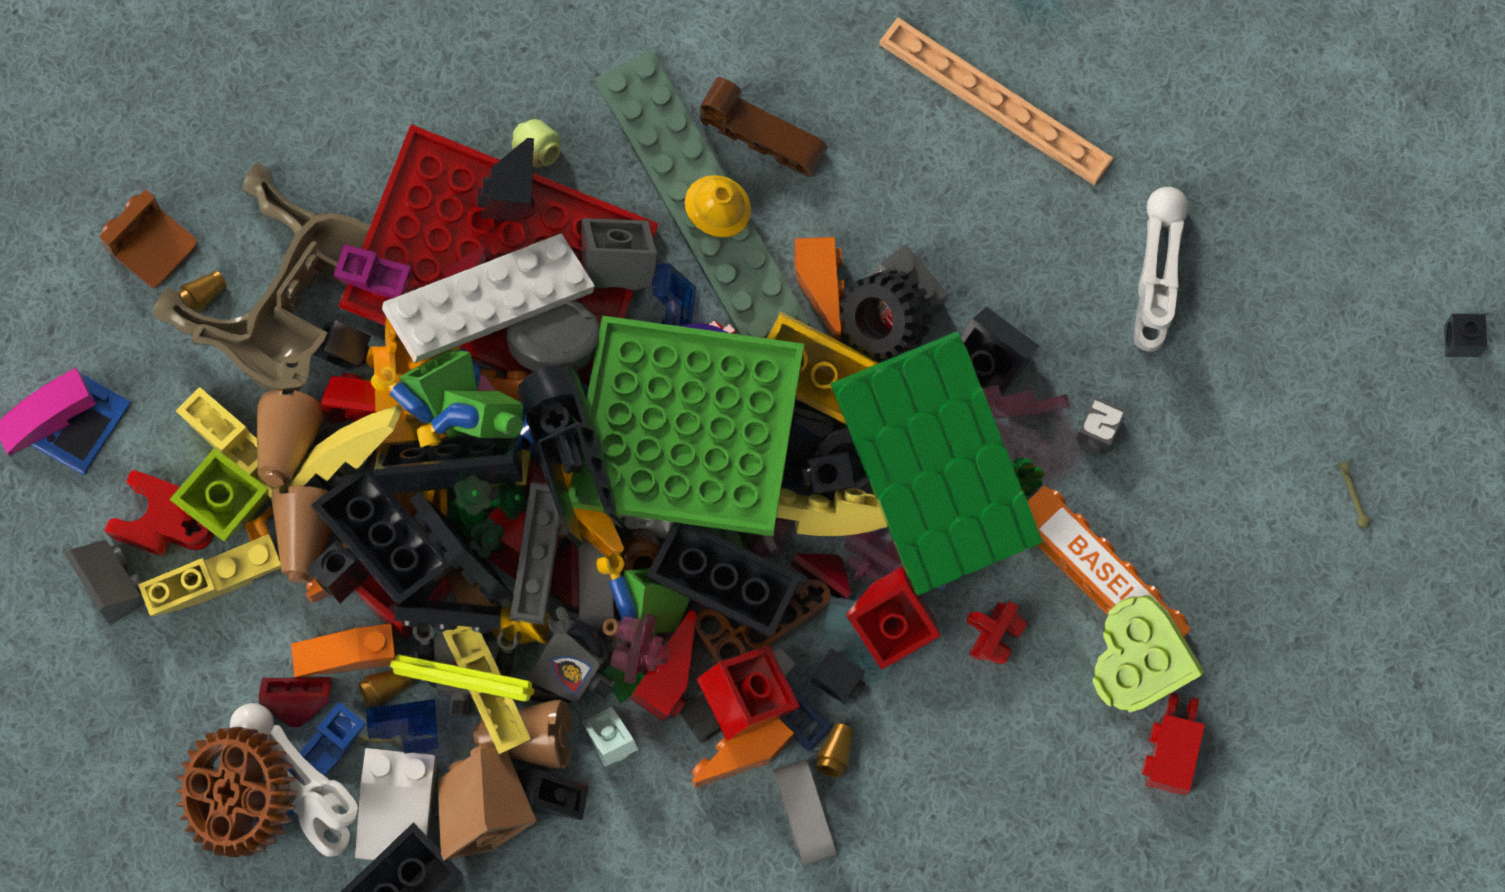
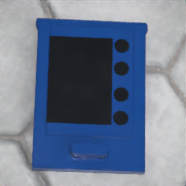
(88, 430)

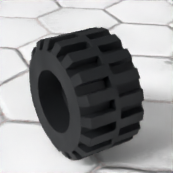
(863, 317)

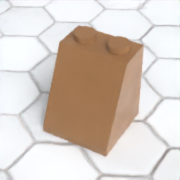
(481, 804)

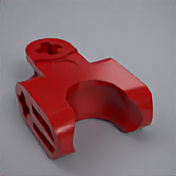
(161, 522)

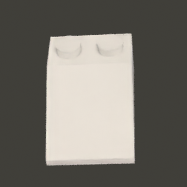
(392, 796)

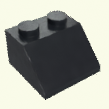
(508, 187)
(996, 349)

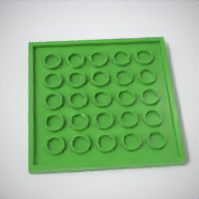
(691, 424)

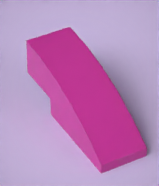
(45, 411)

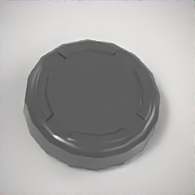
(555, 337)

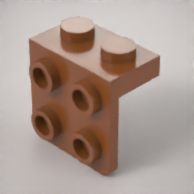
(147, 240)

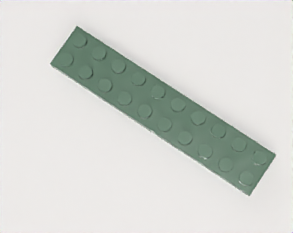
(674, 159)

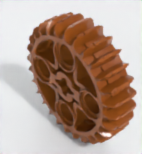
(236, 792)

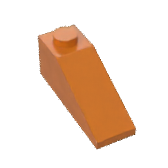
(345, 651)

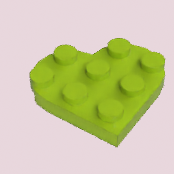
(1143, 655)

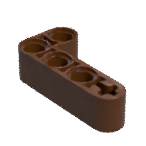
(760, 129)
(739, 638)

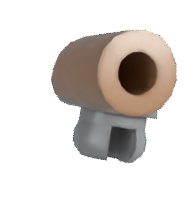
(610, 628)

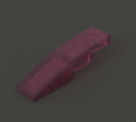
(1021, 404)

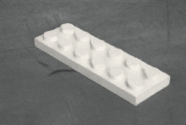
(487, 298)

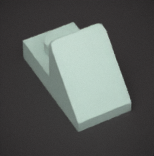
(609, 736)

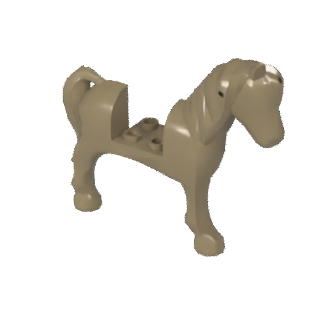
(269, 336)

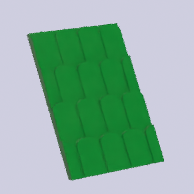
(936, 463)

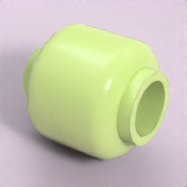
(546, 141)

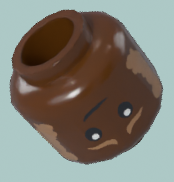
(640, 549)

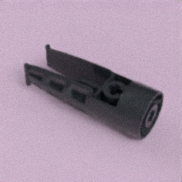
(555, 403)

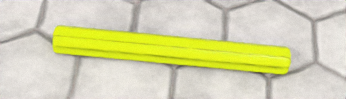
(462, 677)

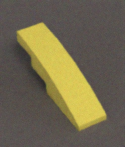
(223, 433)
(349, 445)
(497, 712)

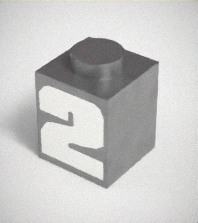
(1100, 426)

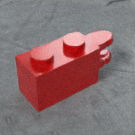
(1174, 749)

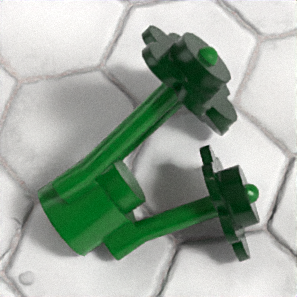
(469, 508)

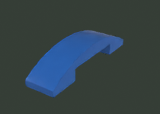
(331, 741)

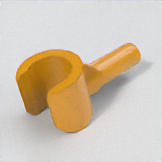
(257, 527)

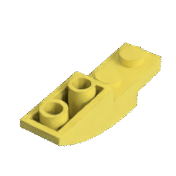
(847, 514)
(210, 577)

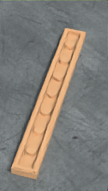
(996, 101)

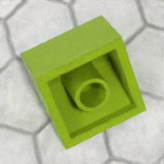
(221, 496)

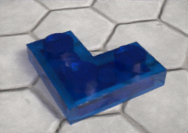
(675, 293)
(412, 720)

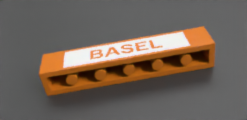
(1089, 559)

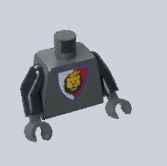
(439, 651)
(570, 663)

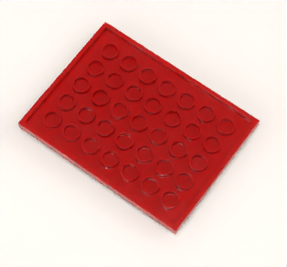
(433, 221)

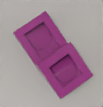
(372, 273)

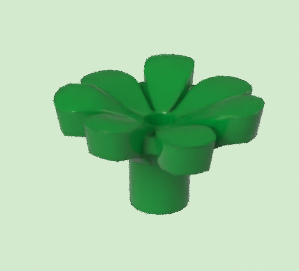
(1027, 474)

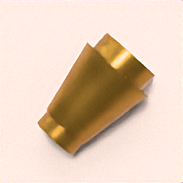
(202, 291)
(382, 687)
(835, 752)

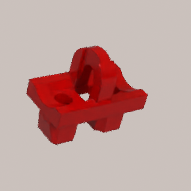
(992, 628)

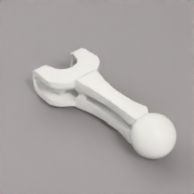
(1157, 302)
(318, 797)

